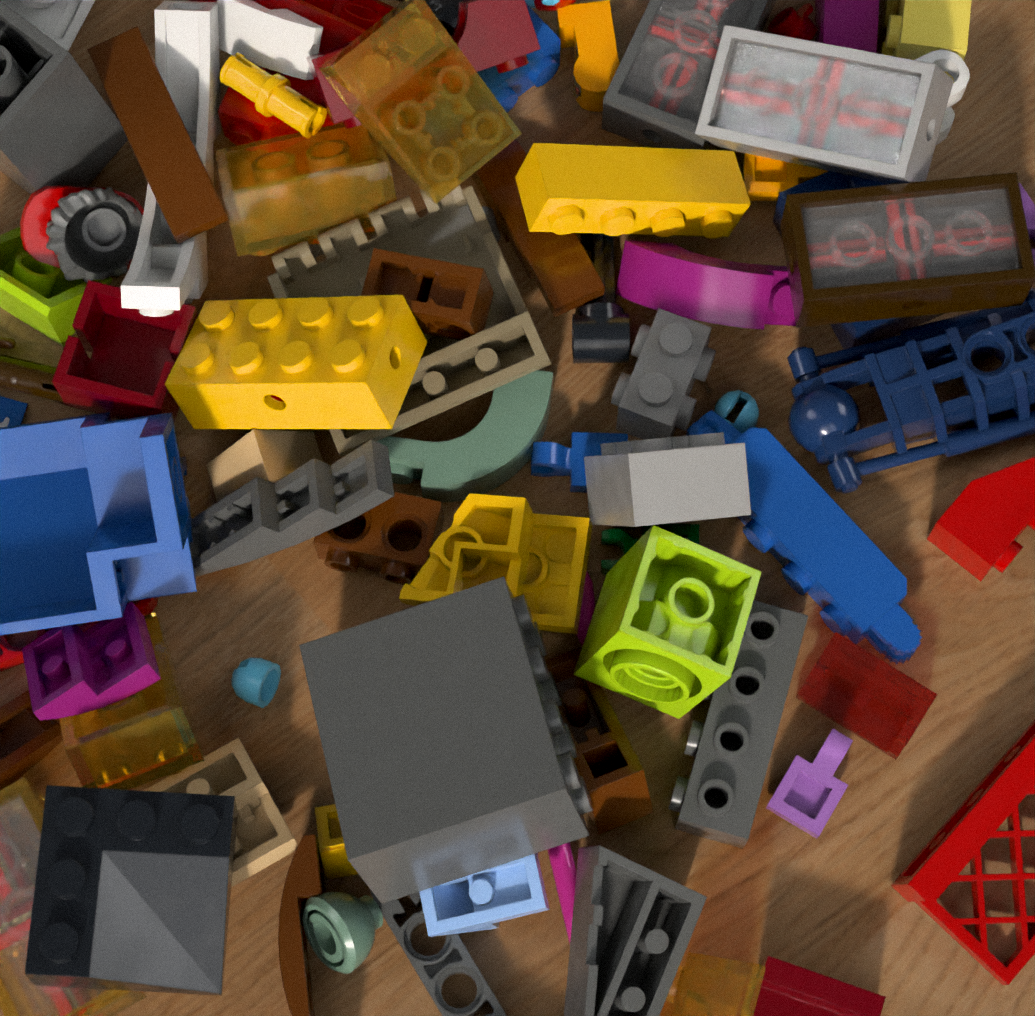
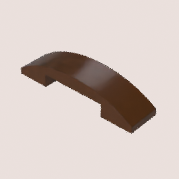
(302, 881)

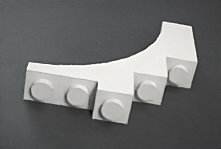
(187, 56)

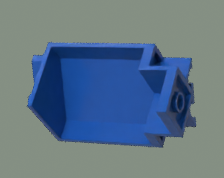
(90, 519)

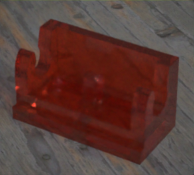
(866, 696)

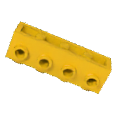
(631, 190)

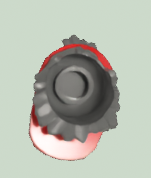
(82, 230)

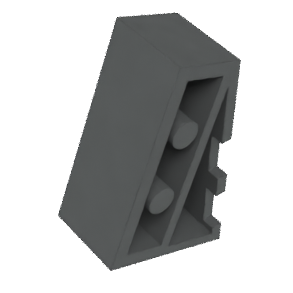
(625, 936)

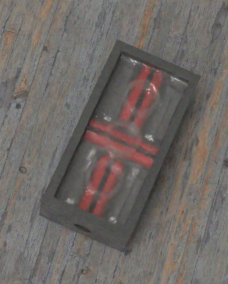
(669, 67)

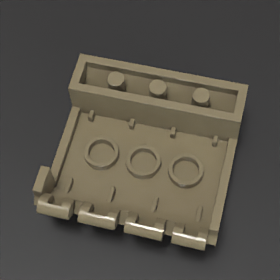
(449, 368)

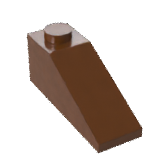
(603, 750)

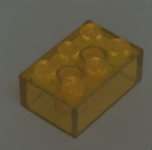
(302, 187)

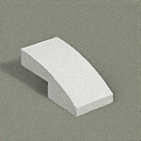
(268, 37)

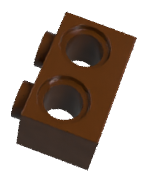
(442, 295)
(373, 547)

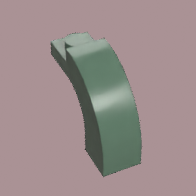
(485, 454)

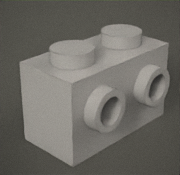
(668, 363)

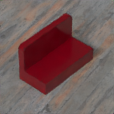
(802, 992)

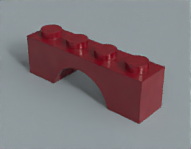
(485, 33)

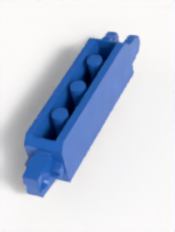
(819, 545)

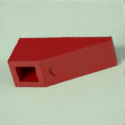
(987, 519)

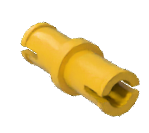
(273, 95)

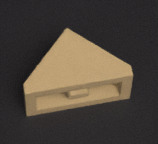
(261, 454)

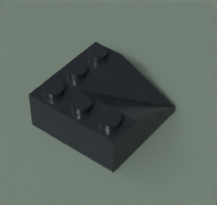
(132, 891)

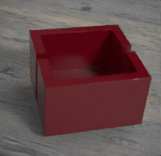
(127, 359)

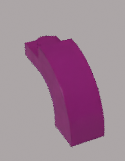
(705, 286)

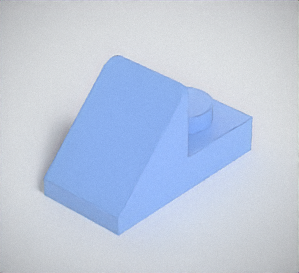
(485, 898)

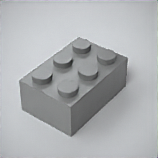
(667, 481)

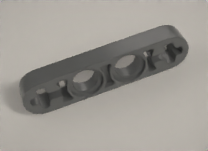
(439, 967)

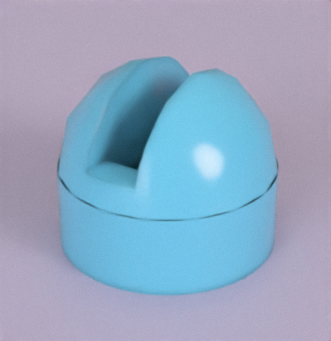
(748, 416)
(256, 681)

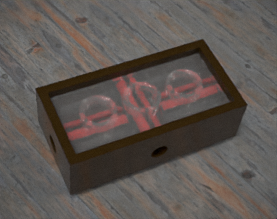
(907, 249)

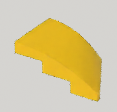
(503, 537)

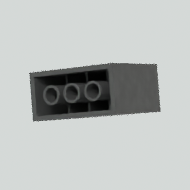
(50, 112)
(445, 740)

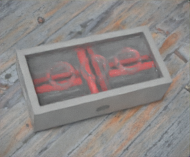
(824, 106)

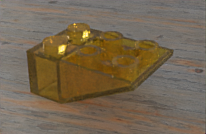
(421, 98)

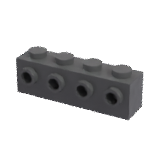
(739, 731)

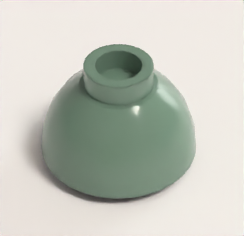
(341, 928)

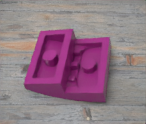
(89, 669)

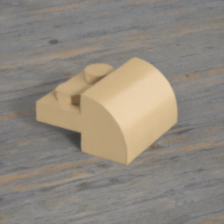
(261, 829)

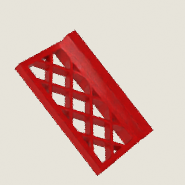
(961, 842)

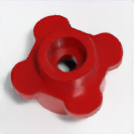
(794, 23)

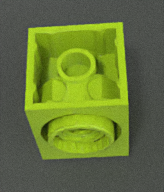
(668, 623)

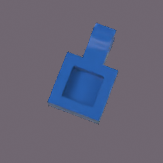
(557, 460)

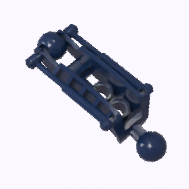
(904, 372)

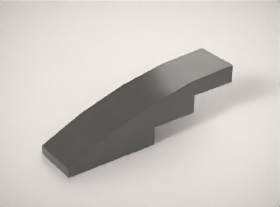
(278, 515)

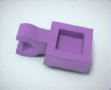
(809, 789)

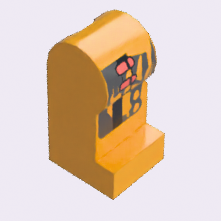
(591, 33)

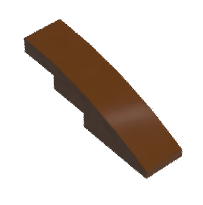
(158, 135)
(553, 260)

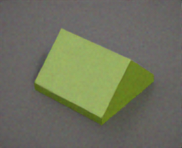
(38, 290)

